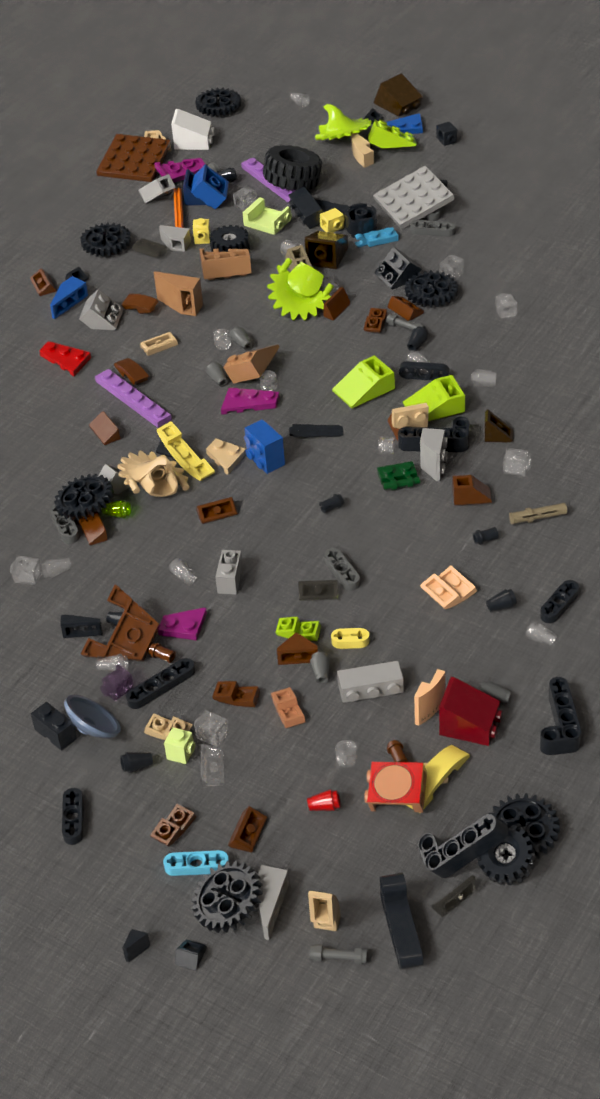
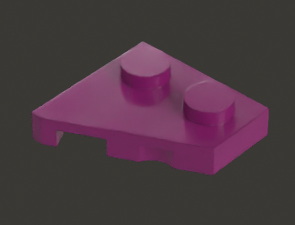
(183, 624)

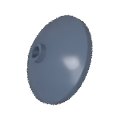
(91, 717)

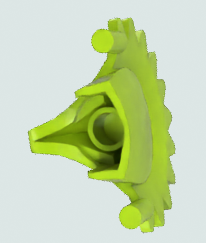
(340, 125)
(298, 290)

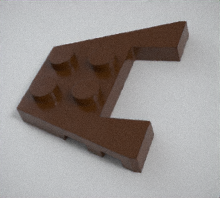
(132, 634)

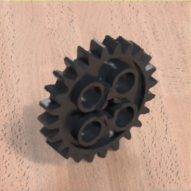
(208, 101)
(116, 239)
(431, 288)
(84, 497)
(520, 809)
(222, 911)

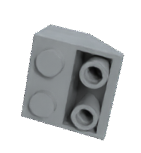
(101, 312)
(433, 452)

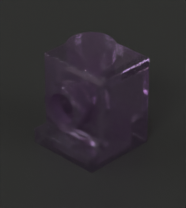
(117, 683)

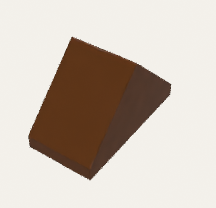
(296, 650)

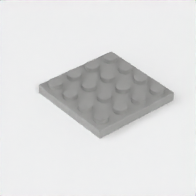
(413, 197)

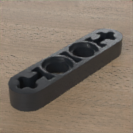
(140, 696)

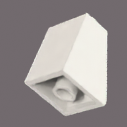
(191, 131)

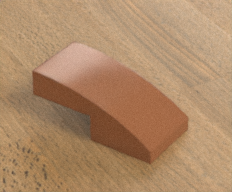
(287, 707)

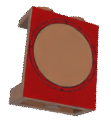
(396, 784)

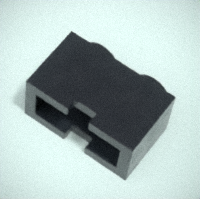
(54, 726)

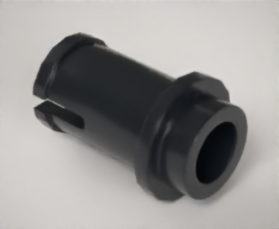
(331, 503)
(485, 535)

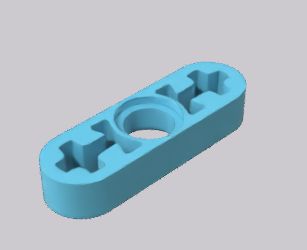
(179, 857)

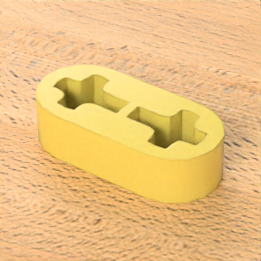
(350, 638)

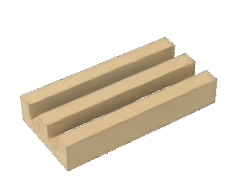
(159, 343)

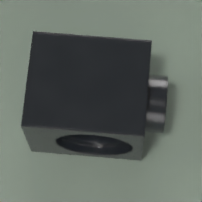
(446, 133)

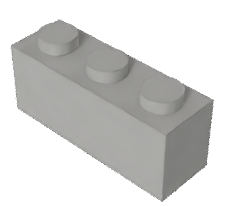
(370, 681)

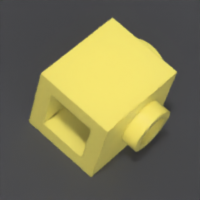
(332, 220)
(201, 231)

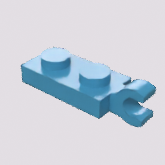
(377, 237)

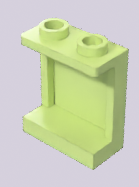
(265, 218)

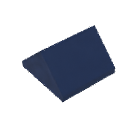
(189, 198)

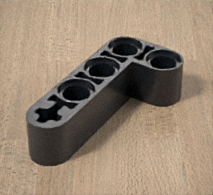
(457, 436)
(566, 734)
(450, 856)
(400, 921)

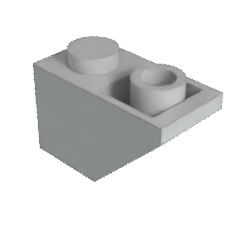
(157, 188)
(175, 237)
(228, 572)

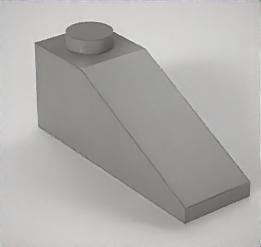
(274, 888)

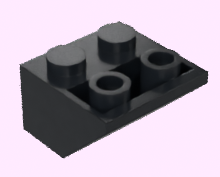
(396, 269)

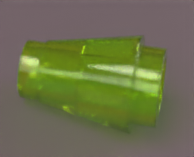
(118, 509)

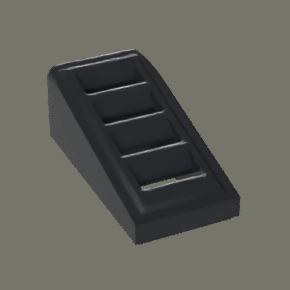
(73, 626)

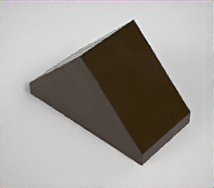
(496, 429)

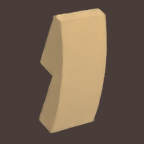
(161, 727)

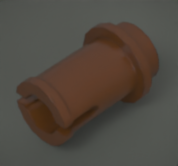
(163, 653)
(395, 748)

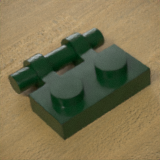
(398, 475)

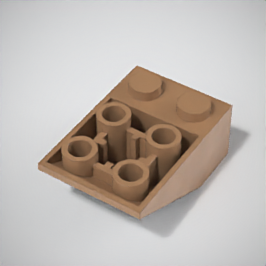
(179, 292)

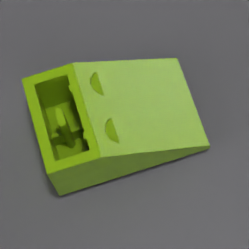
(389, 137)
(365, 382)
(442, 397)

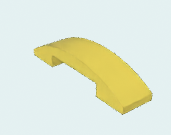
(183, 453)
(440, 768)

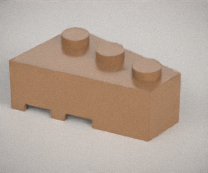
(225, 264)

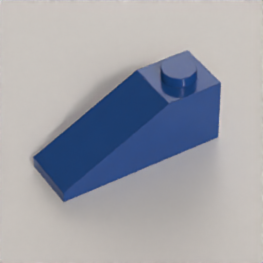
(68, 295)

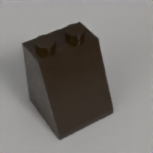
(398, 95)
(326, 249)

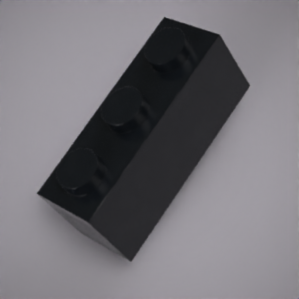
(305, 207)

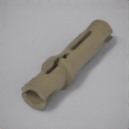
(537, 513)

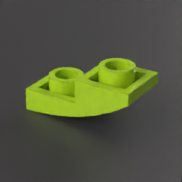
(290, 625)

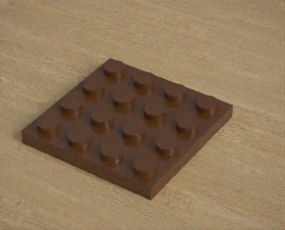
(133, 157)

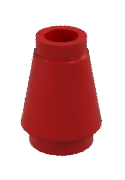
(324, 801)

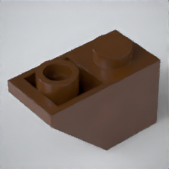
(469, 490)

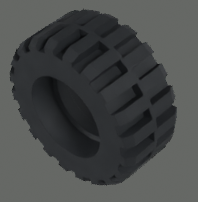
(292, 167)

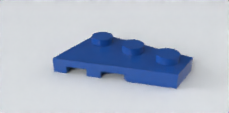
(408, 124)

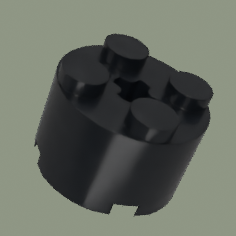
(361, 219)

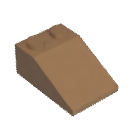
(249, 364)

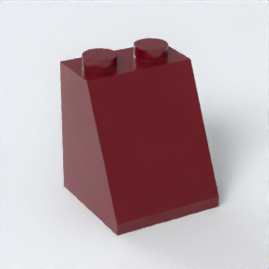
(468, 713)

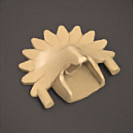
(154, 474)

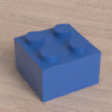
(209, 187)
(264, 446)

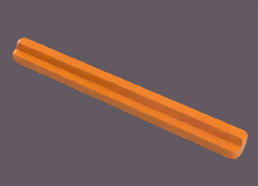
(178, 208)

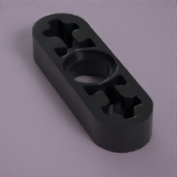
(411, 366)
(558, 609)
(67, 809)

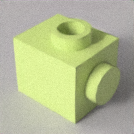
(179, 745)

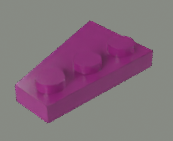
(178, 170)
(243, 399)

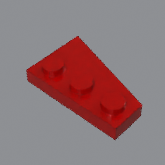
(65, 356)

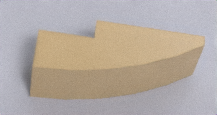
(361, 150)
(324, 910)

